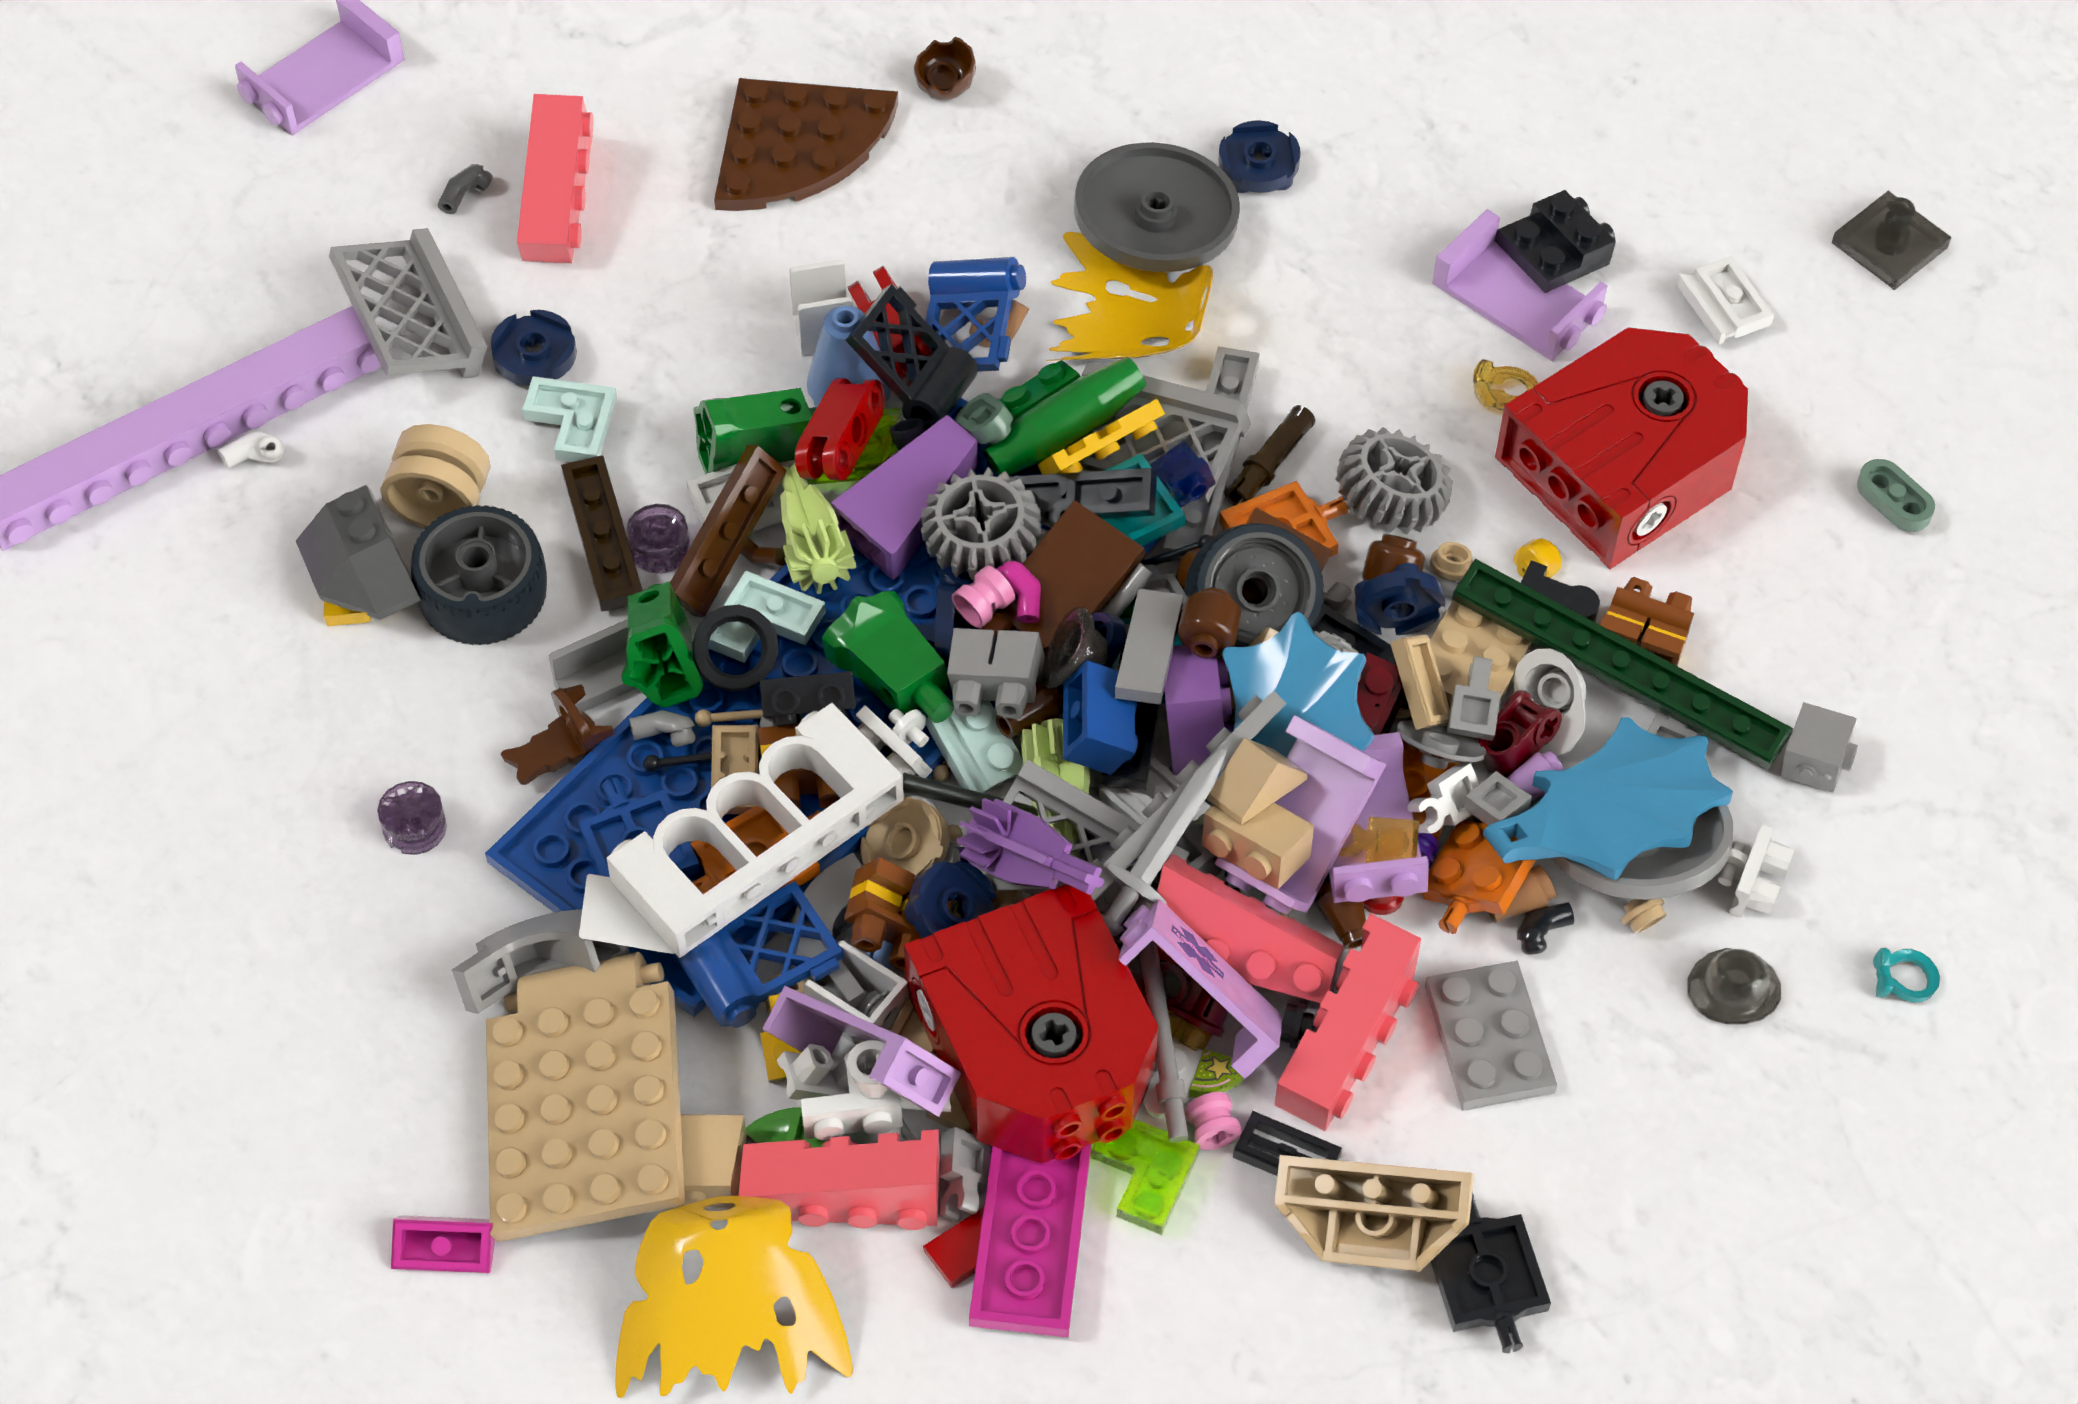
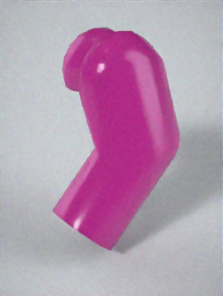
(1026, 587)

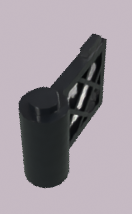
(942, 374)

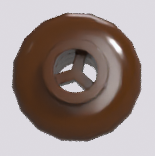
(1390, 552)
(1209, 622)

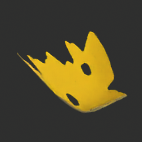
(1122, 322)
(732, 1299)

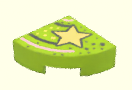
(1214, 1074)

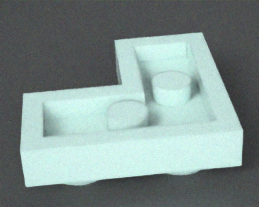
(580, 410)
(788, 610)

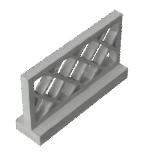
(438, 300)
(1186, 405)
(1078, 809)

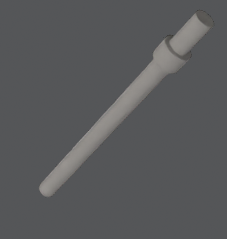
(1170, 1089)

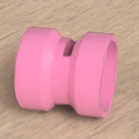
(983, 596)

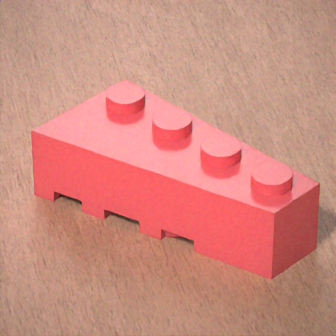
(1351, 1025)
(848, 1180)

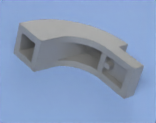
(829, 898)
(527, 949)

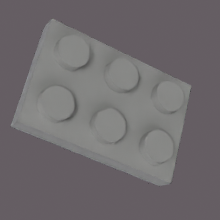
(1490, 1035)

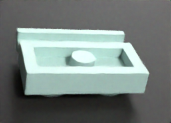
(976, 749)

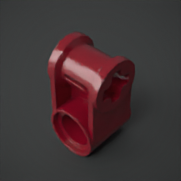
(1523, 729)
(1195, 1003)

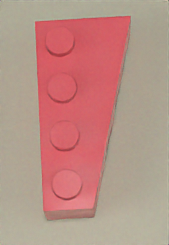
(555, 178)
(1250, 936)

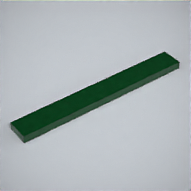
(1623, 664)

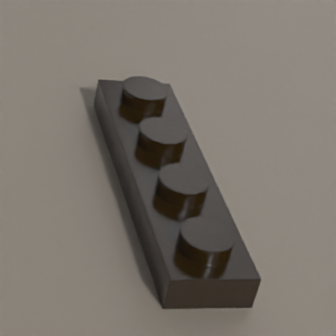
(601, 532)

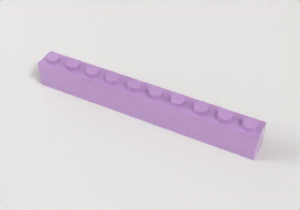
(182, 425)

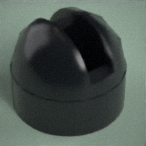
(906, 431)

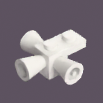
(865, 1110)

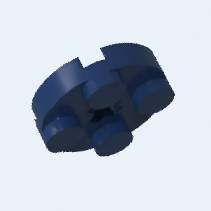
(1255, 175)
(542, 327)
(1399, 600)
(941, 884)

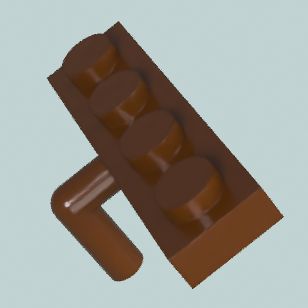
(728, 531)

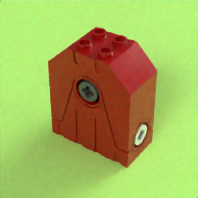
(1628, 439)
(1037, 1024)

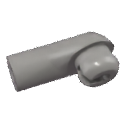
(663, 722)

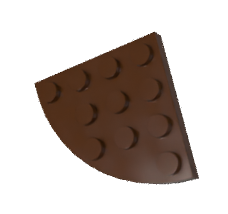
(797, 140)

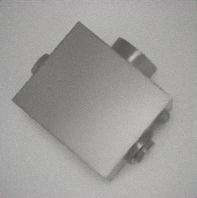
(1819, 747)

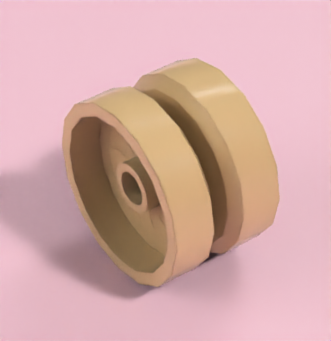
(434, 473)

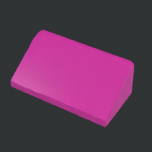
(442, 1244)

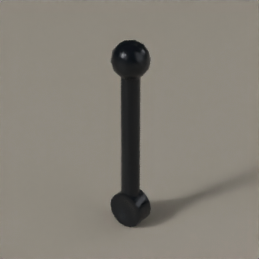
(1177, 552)
(653, 763)

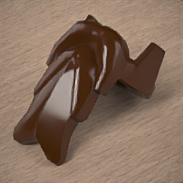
(564, 742)

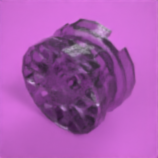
(646, 538)
(413, 819)

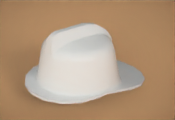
(1555, 684)

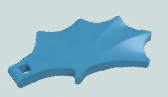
(1308, 676)
(1615, 803)

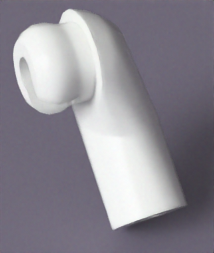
(252, 446)

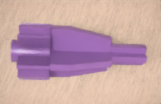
(1023, 849)

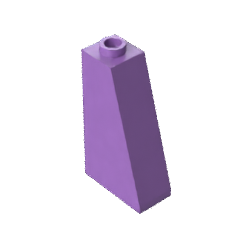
(887, 504)

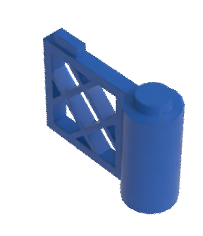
(976, 286)
(730, 982)

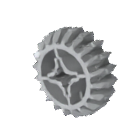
(1394, 480)
(1004, 510)

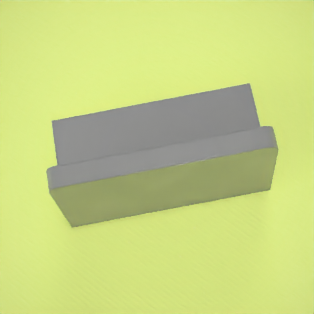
(595, 664)

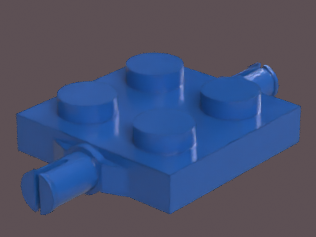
(627, 820)

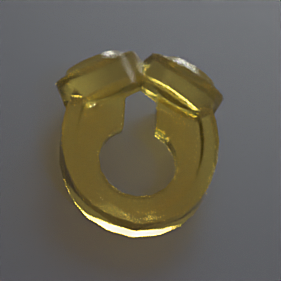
(1487, 375)

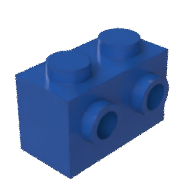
(1095, 723)

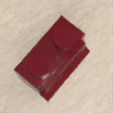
(1379, 694)

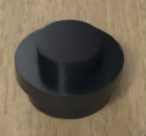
(1295, 1023)

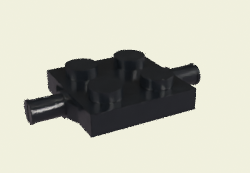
(1491, 1277)

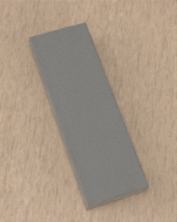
(1149, 646)

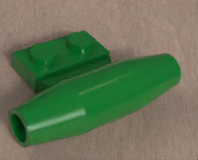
(1059, 410)

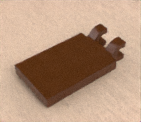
(1077, 565)

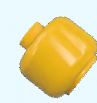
(1540, 551)

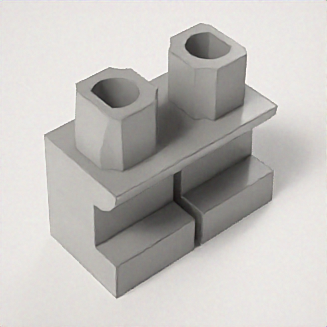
(994, 670)

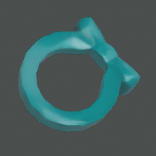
(1886, 984)

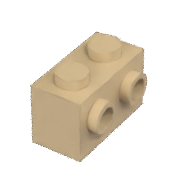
(1265, 846)

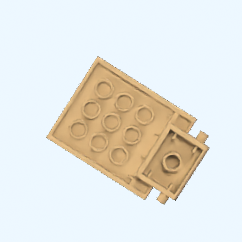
(583, 1099)

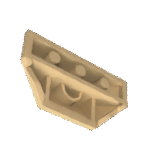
(1373, 1210)

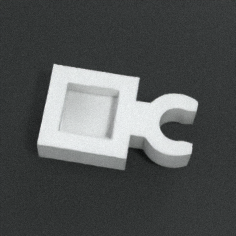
(1446, 798)

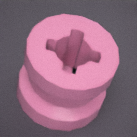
(1212, 1120)

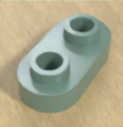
(985, 419)
(1898, 495)

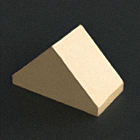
(1254, 781)

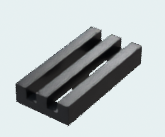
(1283, 1132)

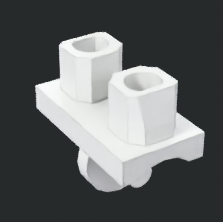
(906, 729)
(1764, 856)
(813, 1073)

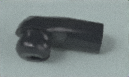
(1539, 922)

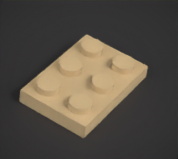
(1467, 635)

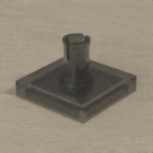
(1891, 239)

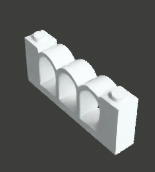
(823, 744)

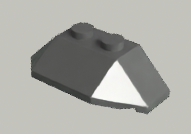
(356, 557)

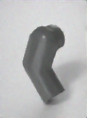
(459, 184)

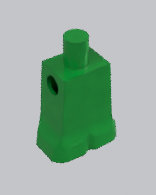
(762, 419)
(660, 648)
(889, 655)

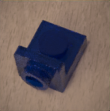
(1184, 474)

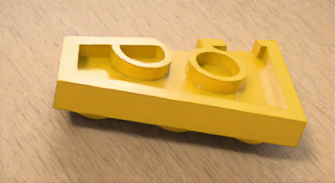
(1104, 441)

